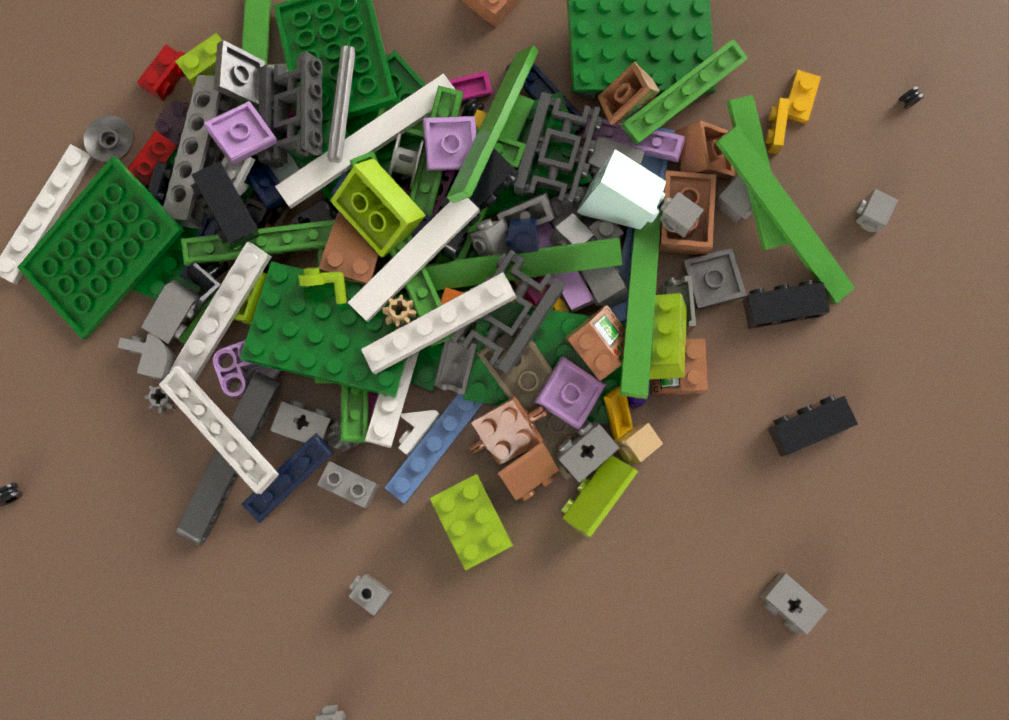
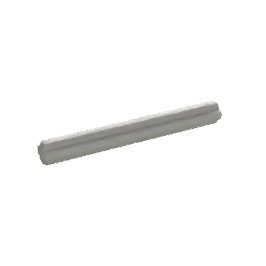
(341, 104)

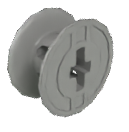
(405, 160)

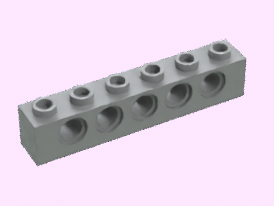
(195, 152)

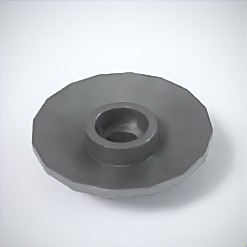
(101, 132)

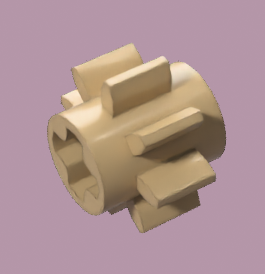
(394, 306)

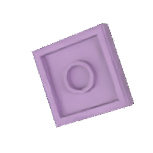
(240, 133)
(448, 141)
(570, 393)

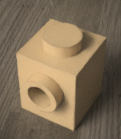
(638, 443)

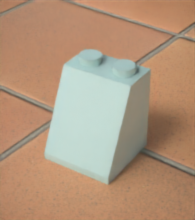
(623, 193)

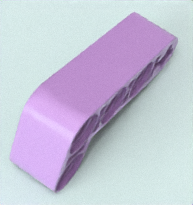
(236, 371)

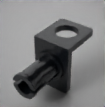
(206, 280)

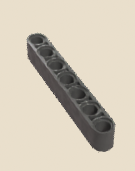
(220, 475)

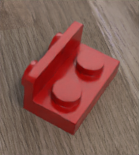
(162, 73)
(156, 149)

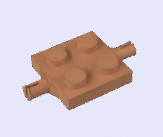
(507, 430)

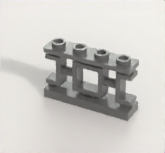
(274, 109)
(539, 146)
(527, 324)

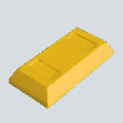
(618, 413)

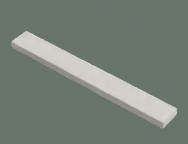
(367, 139)

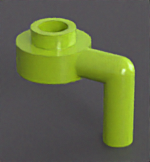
(313, 277)

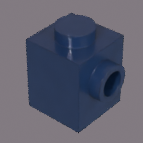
(523, 235)

